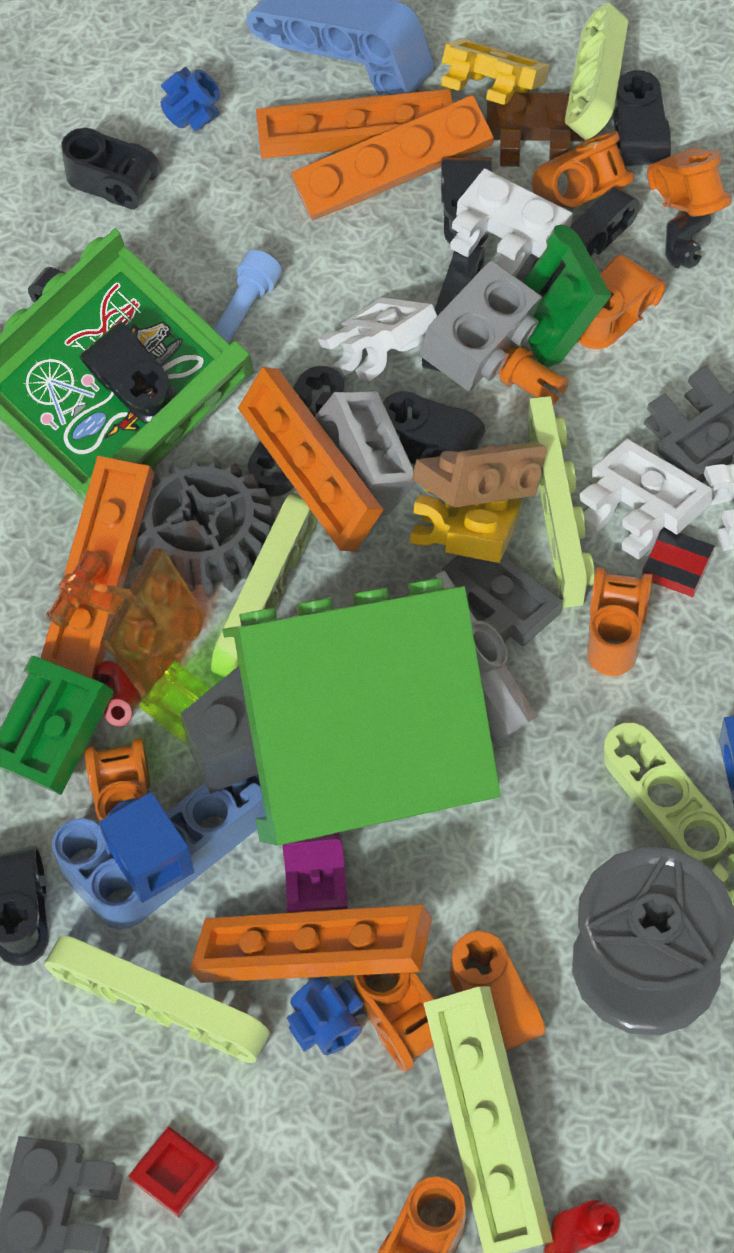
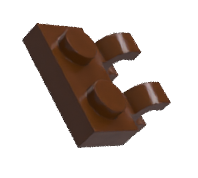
(530, 119)

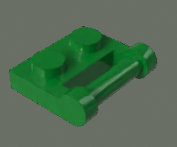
(570, 301)
(58, 728)

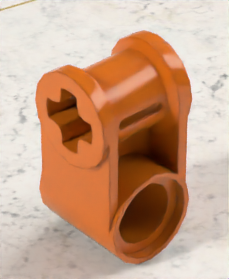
(589, 169)
(690, 181)
(632, 293)
(616, 613)
(117, 775)
(514, 1004)
(399, 1016)
(415, 1236)

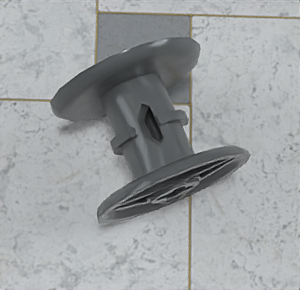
(651, 940)

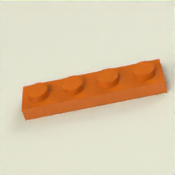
(340, 123)
(392, 158)
(310, 459)
(109, 528)
(312, 944)

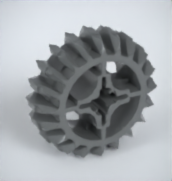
(220, 503)

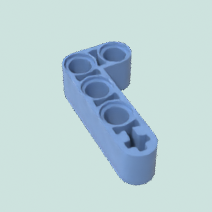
(369, 32)
(100, 875)

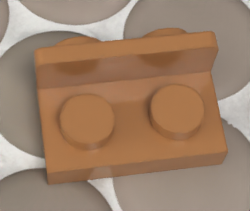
(483, 474)

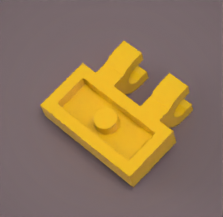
(476, 60)
(469, 530)

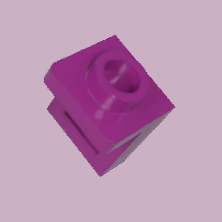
(315, 874)

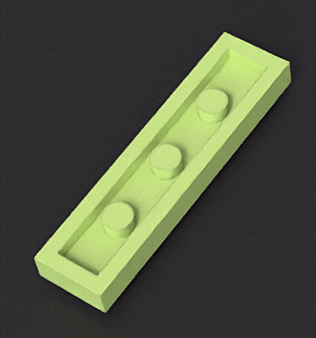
(562, 520)
(487, 1121)

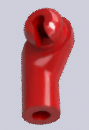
(125, 696)
(583, 1227)

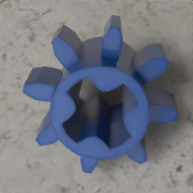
(190, 98)
(325, 1015)

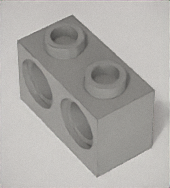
(474, 321)
(369, 443)

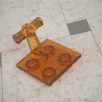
(150, 619)

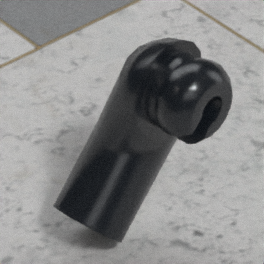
(679, 242)

